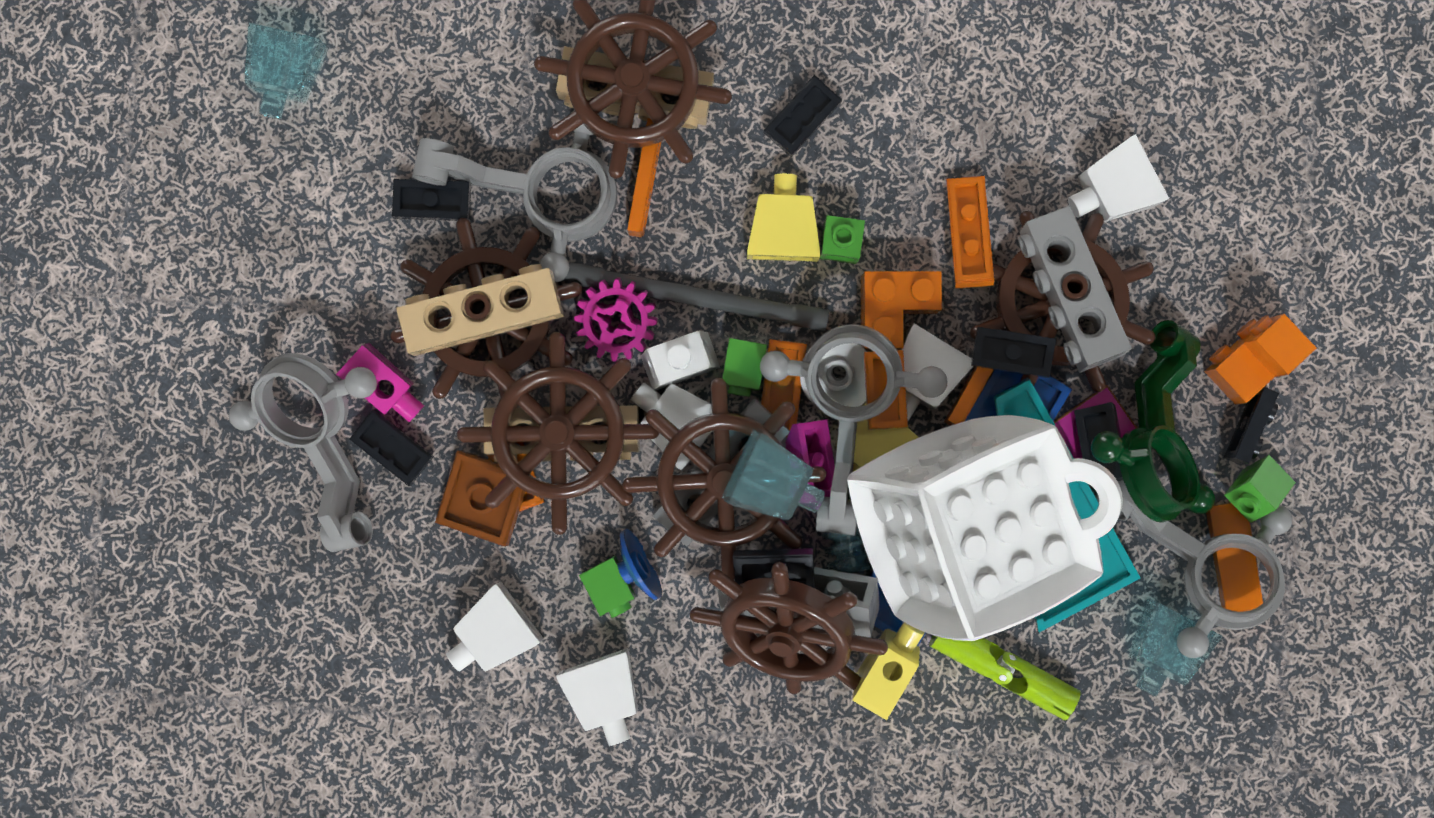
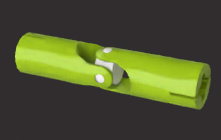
(1000, 665)

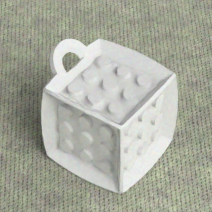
(981, 525)

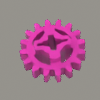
(599, 312)

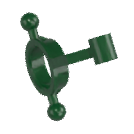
(1175, 361)

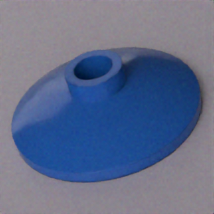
(636, 566)

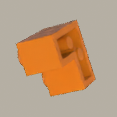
(895, 293)
(1264, 351)

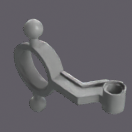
(437, 162)
(836, 511)
(340, 524)
(1193, 640)

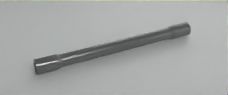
(794, 314)

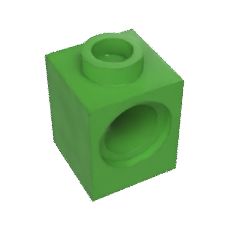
(842, 239)
(743, 366)
(1259, 488)
(608, 588)

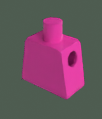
(401, 399)

